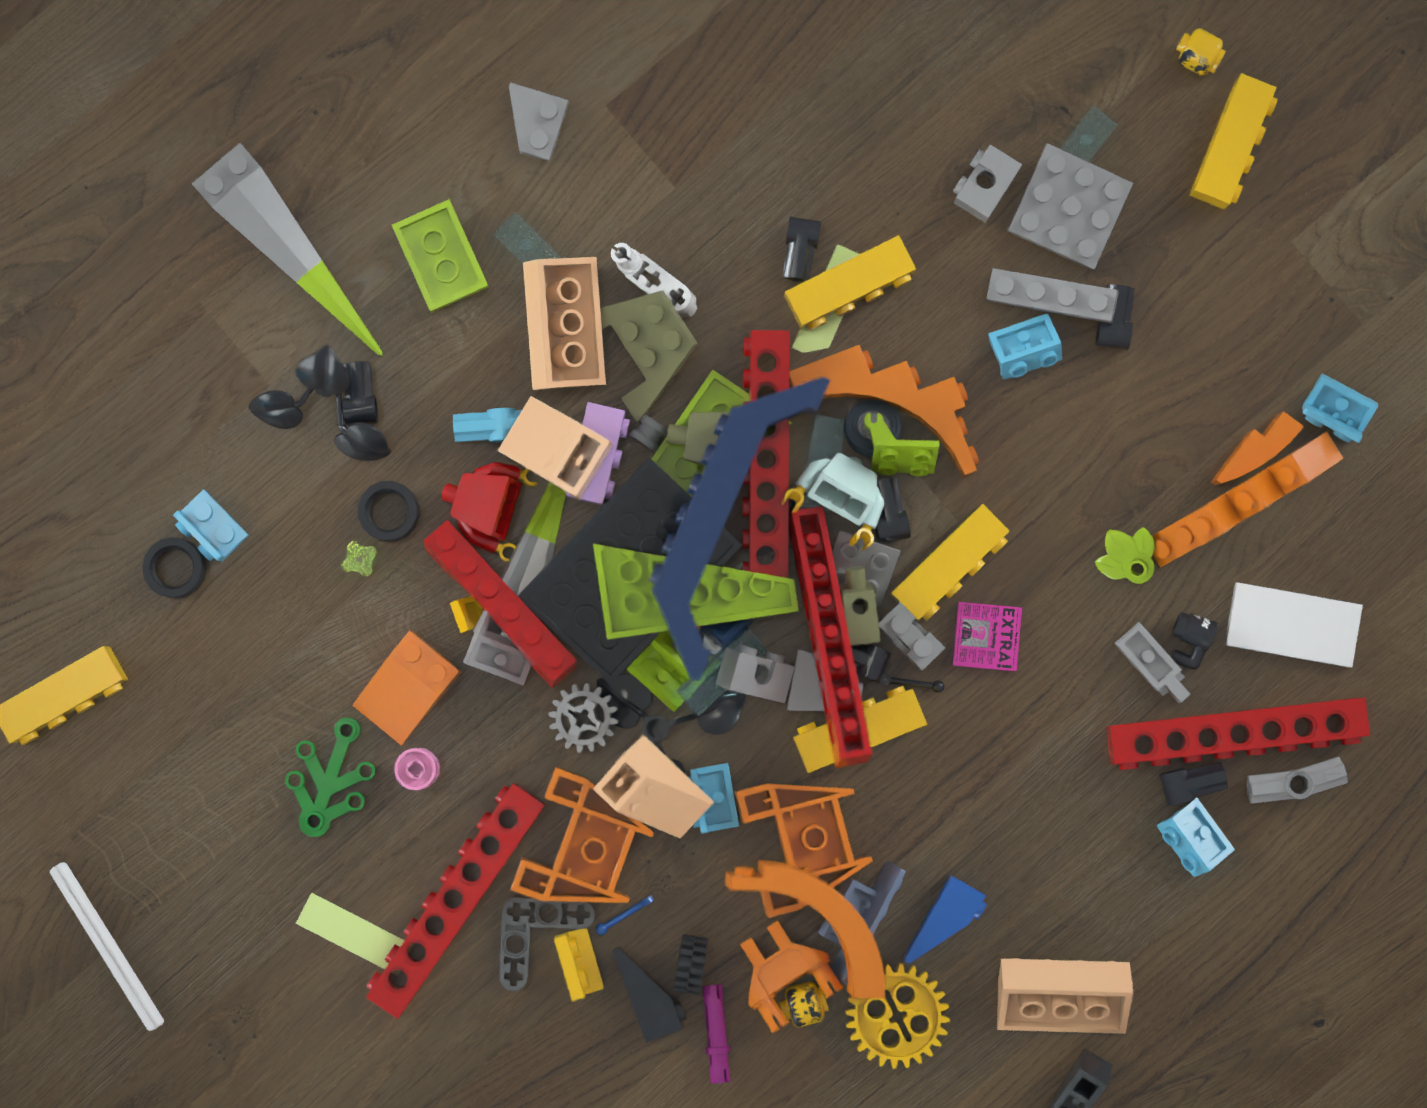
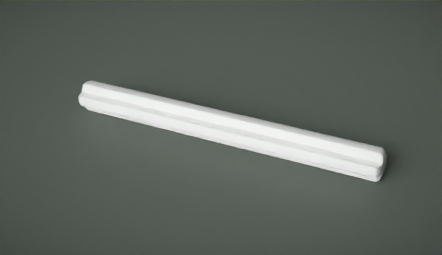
(106, 946)

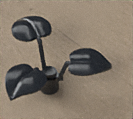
(328, 377)
(633, 698)

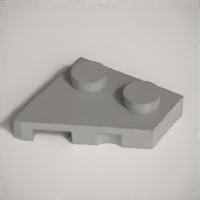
(537, 120)

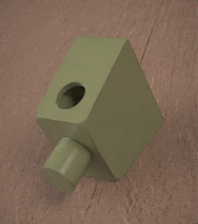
(695, 436)
(860, 617)

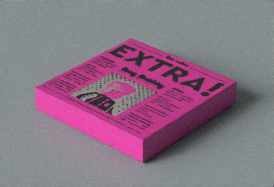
(987, 636)

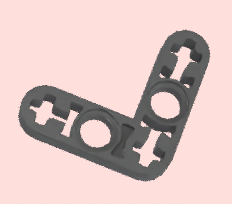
(523, 928)

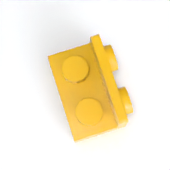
(578, 963)

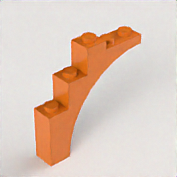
(897, 386)
(1246, 499)

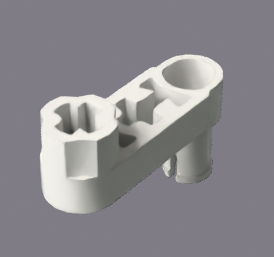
(671, 286)

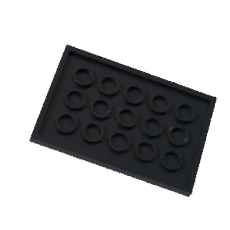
(568, 587)

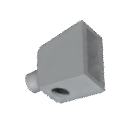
(805, 687)

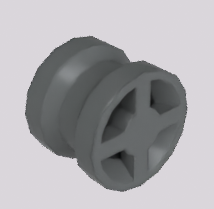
(649, 433)

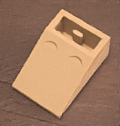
(555, 447)
(653, 790)

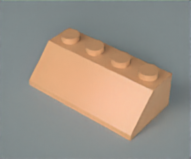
(564, 323)
(1064, 996)

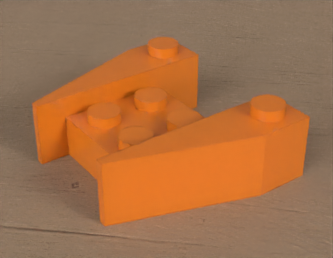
(809, 834)
(590, 849)

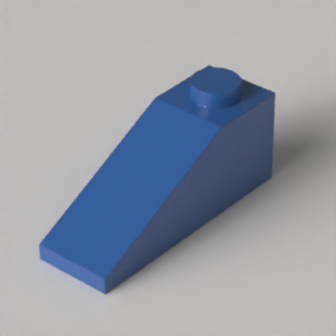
(949, 913)

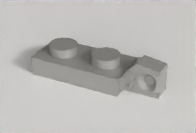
(1152, 662)

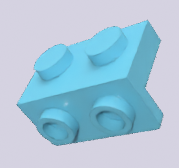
(1338, 408)
(717, 785)

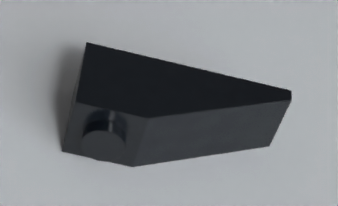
(651, 1002)
(1083, 1082)

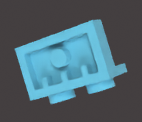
(1026, 346)
(210, 526)
(1195, 838)

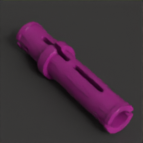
(716, 1034)

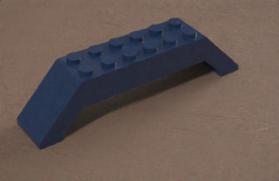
(709, 507)

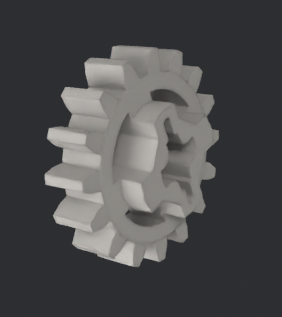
(590, 704)

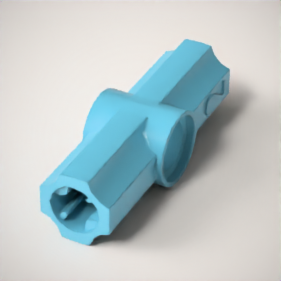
(490, 425)

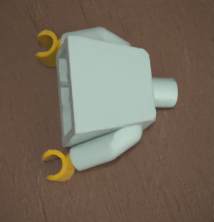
(845, 489)

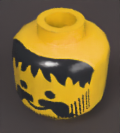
(1200, 51)
(804, 1004)

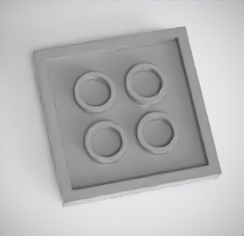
(1069, 207)

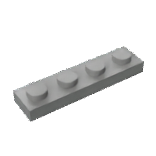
(1052, 295)

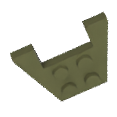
(655, 341)

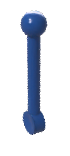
(601, 929)

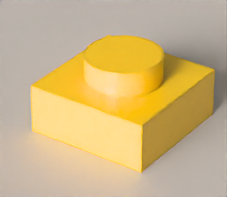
(466, 613)

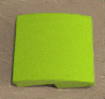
(661, 670)

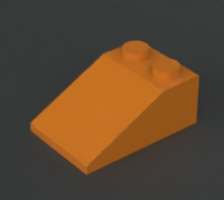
(406, 687)

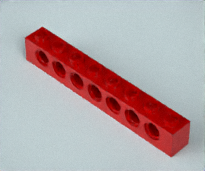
(778, 346)
(829, 637)
(1350, 712)
(395, 998)

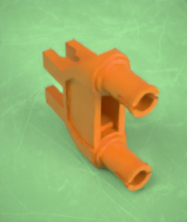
(782, 970)

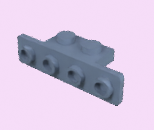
(869, 903)

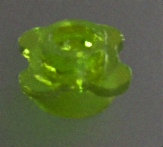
(355, 550)

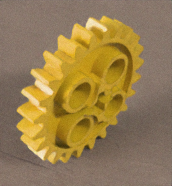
(923, 1003)

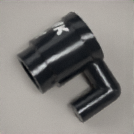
(1196, 632)

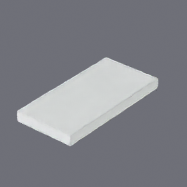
(1293, 625)

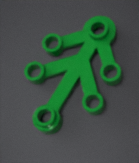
(327, 782)

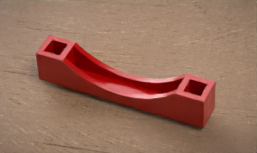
(509, 612)

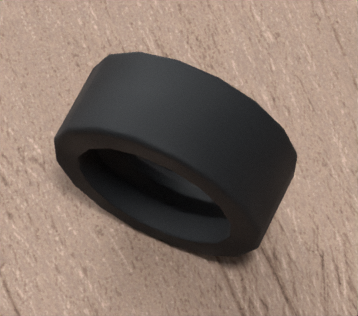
(388, 487)
(153, 555)

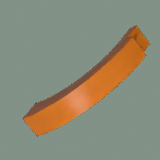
(860, 950)

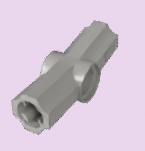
(1315, 777)

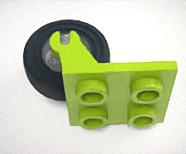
(875, 431)

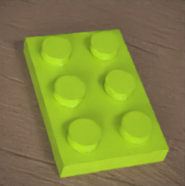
(440, 256)

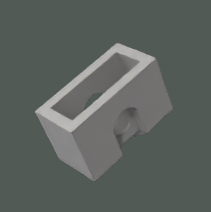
(982, 201)
(922, 644)
(739, 669)

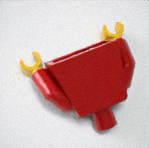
(486, 504)

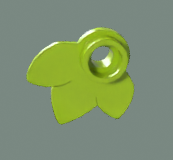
(1124, 552)

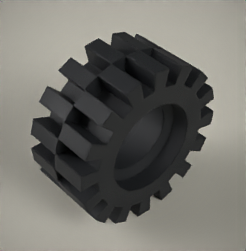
(690, 964)

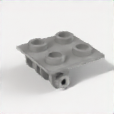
(876, 559)

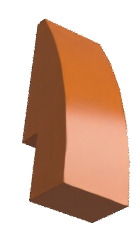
(1258, 448)

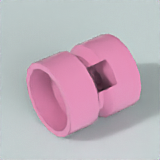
(417, 768)

